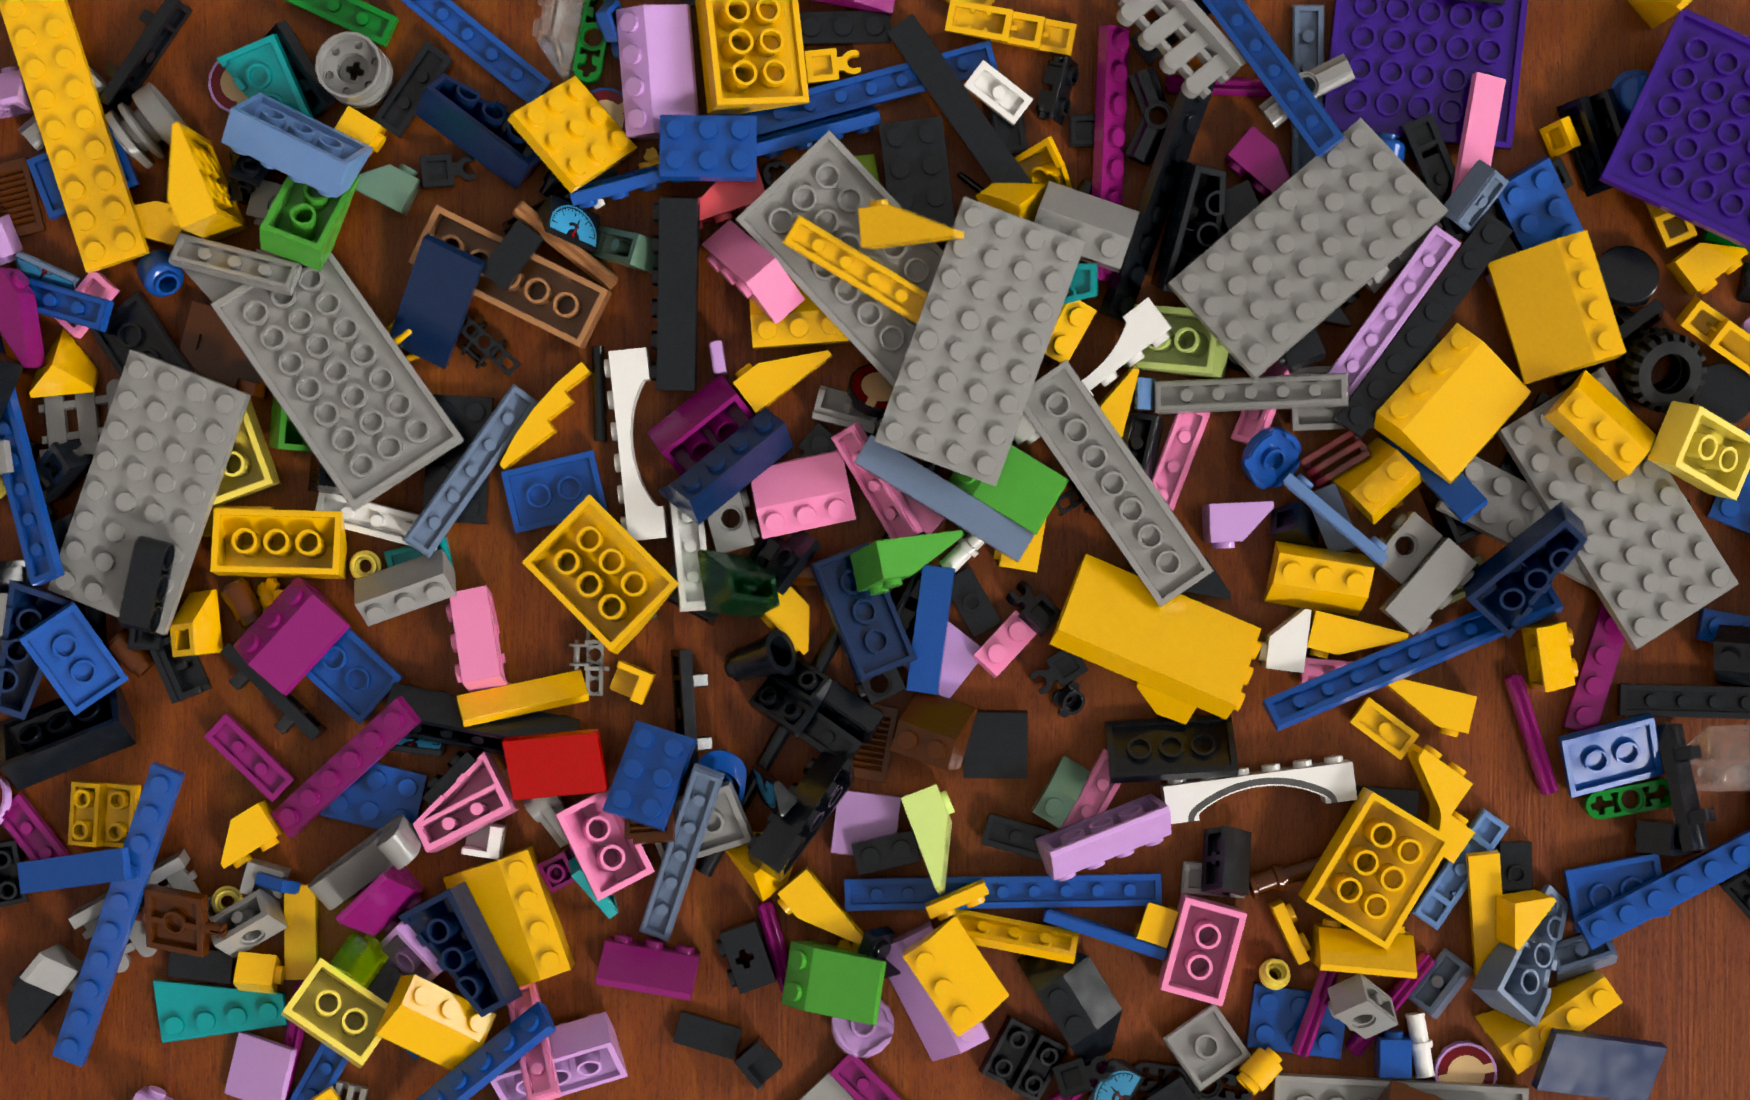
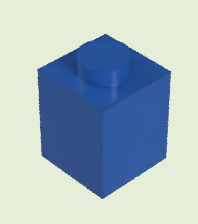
(1393, 1055)

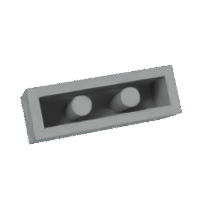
(1429, 586)
(404, 587)

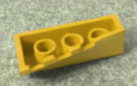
(1571, 1007)

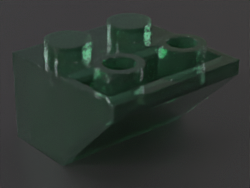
(736, 585)

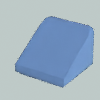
(1144, 394)

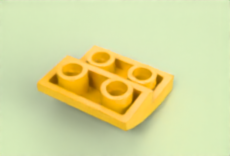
(101, 813)

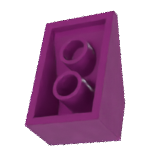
(382, 901)

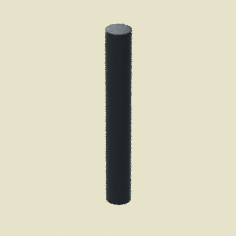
(598, 388)

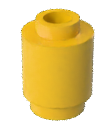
(1259, 1070)

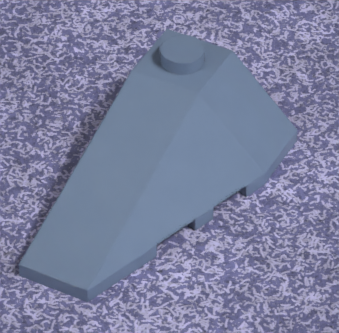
(1519, 980)

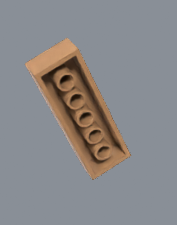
(540, 294)

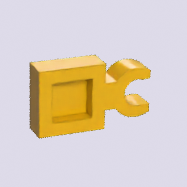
(824, 65)

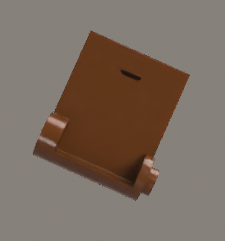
(215, 352)

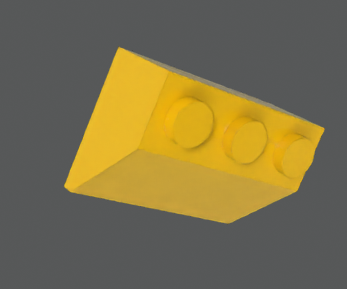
(1601, 427)
(1319, 579)
(1345, 950)
(955, 975)
(433, 1022)

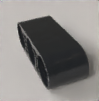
(146, 584)

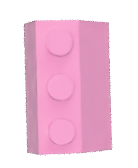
(803, 494)
(601, 846)

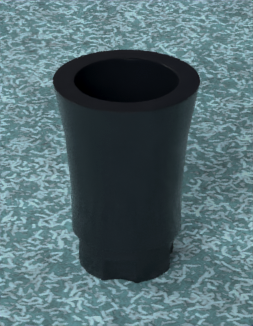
(762, 657)

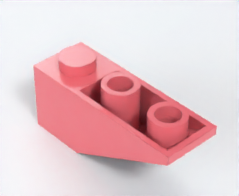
(728, 198)

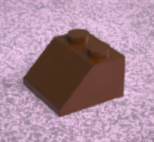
(934, 730)

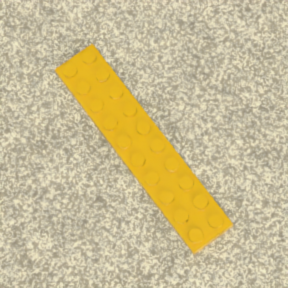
(74, 132)

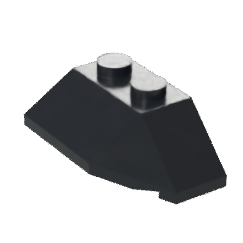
(1076, 1002)

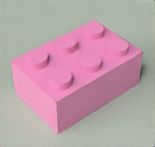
(1202, 949)

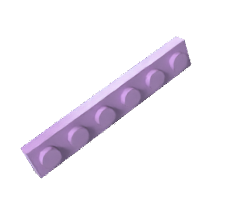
(1395, 306)

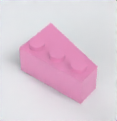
(752, 271)
(476, 639)
(467, 806)

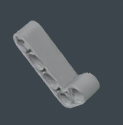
(389, 846)

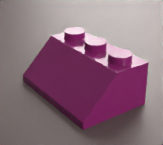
(700, 424)
(291, 635)
(648, 966)

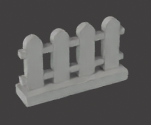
(1198, 37)
(89, 427)
(174, 871)

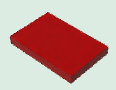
(555, 764)

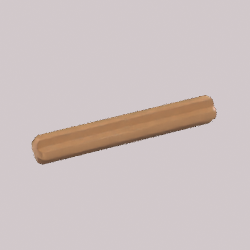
(572, 252)

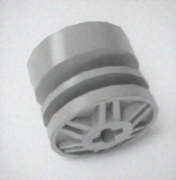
(350, 54)
(146, 126)

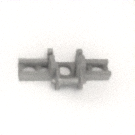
(589, 644)

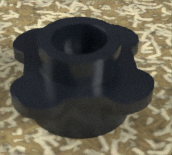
(1075, 702)

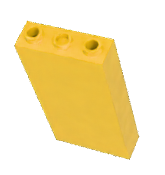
(1170, 648)

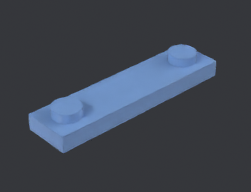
(1302, 488)
(1451, 879)

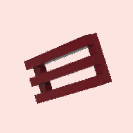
(1312, 471)

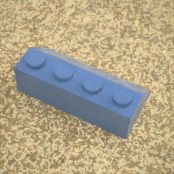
(295, 144)

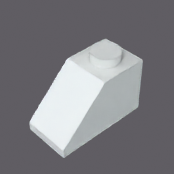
(1287, 643)

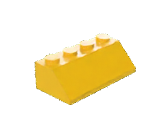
(278, 543)

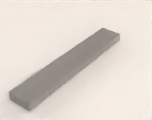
(1251, 394)

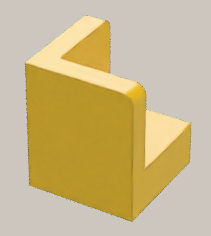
(632, 681)
(1156, 924)

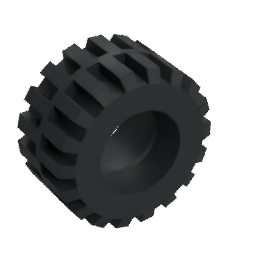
(1644, 352)

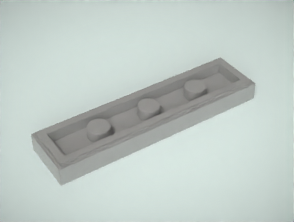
(235, 264)

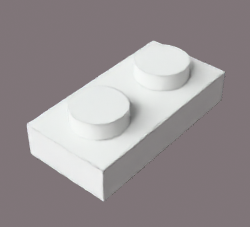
(998, 92)

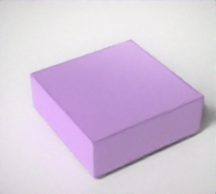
(718, 357)

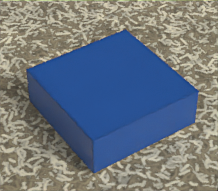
(277, 884)

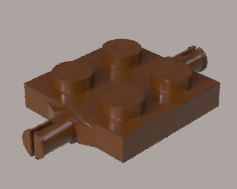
(178, 921)

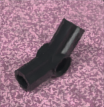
(1148, 97)

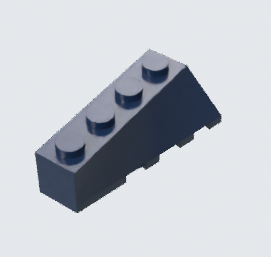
(478, 129)
(729, 466)
(1525, 568)
(18, 671)
(464, 948)

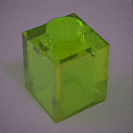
(360, 958)

